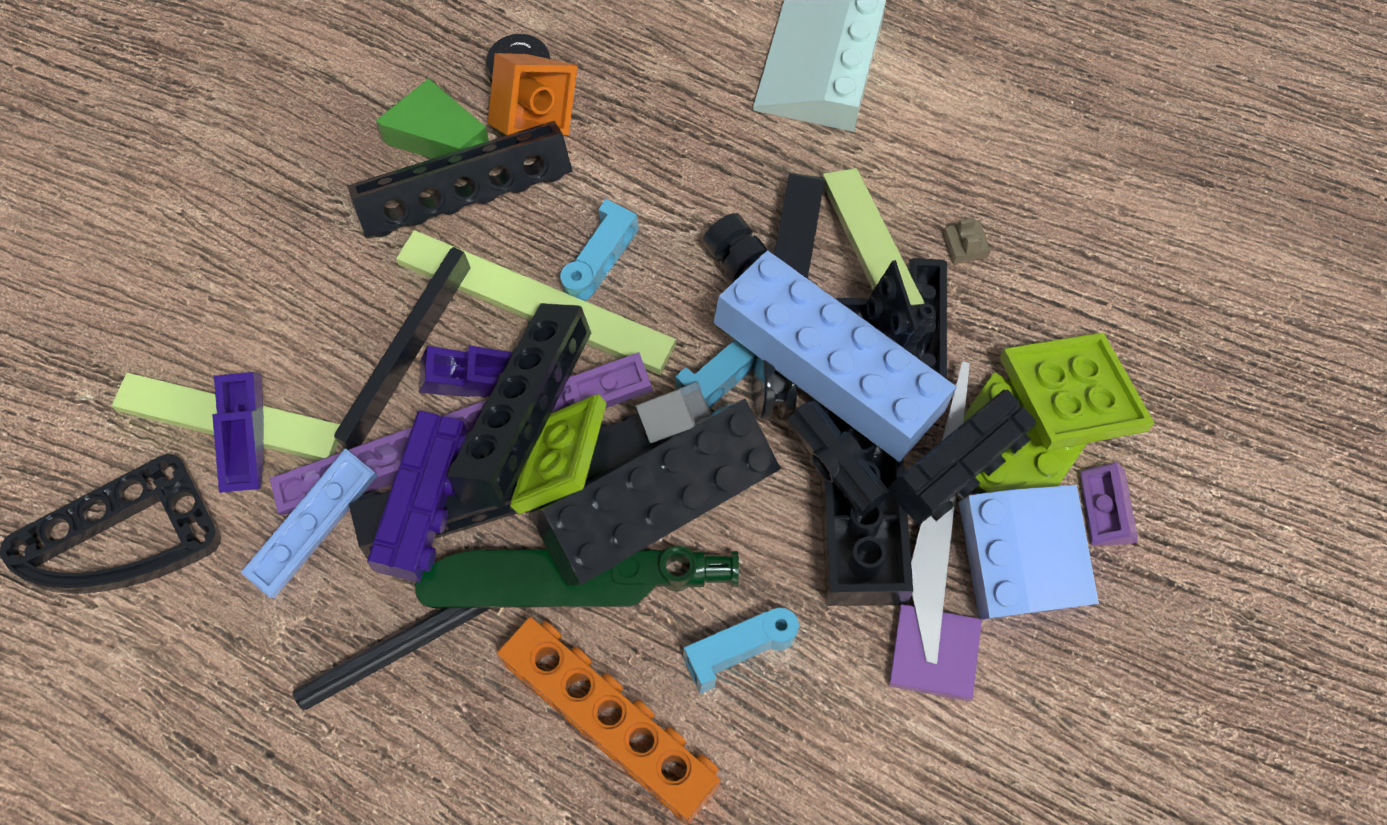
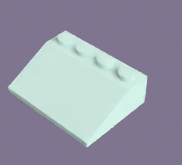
(821, 61)

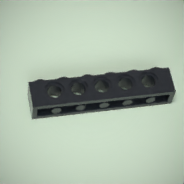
(443, 171)
(519, 406)

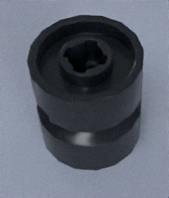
(733, 244)

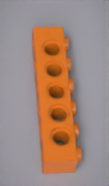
(682, 797)

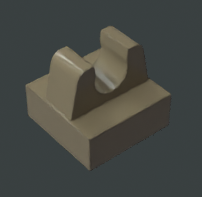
(966, 241)

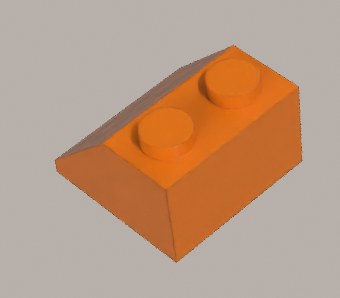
(530, 92)

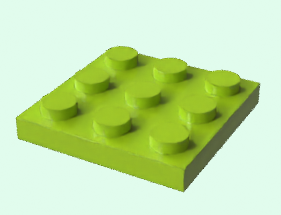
(1076, 391)
(1030, 465)

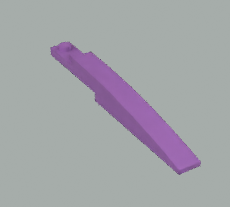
(613, 382)

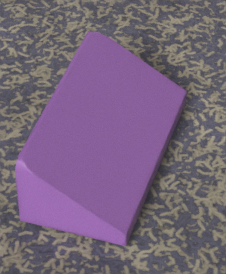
(1108, 505)

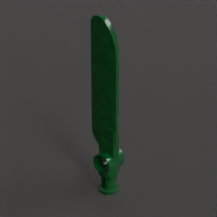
(533, 579)

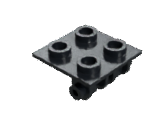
(893, 313)

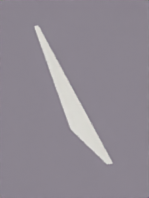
(933, 547)

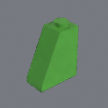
(430, 123)

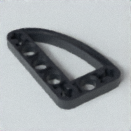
(116, 511)

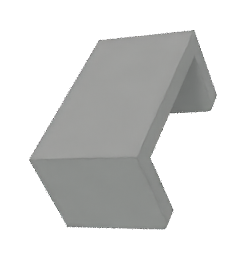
(673, 412)

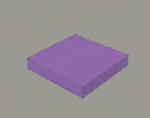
(956, 661)

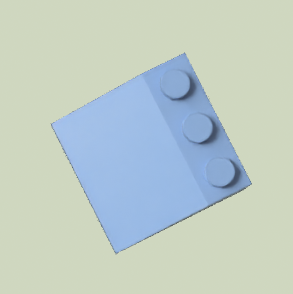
(1027, 551)

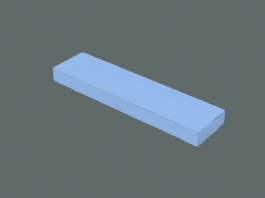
(309, 524)

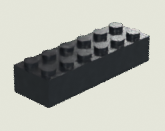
(655, 493)

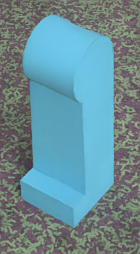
(601, 252)
(720, 373)
(766, 631)

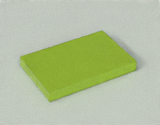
(560, 455)

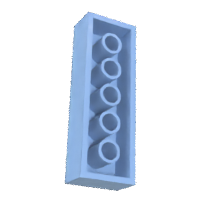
(833, 355)

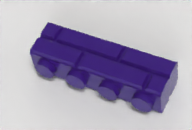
(418, 498)

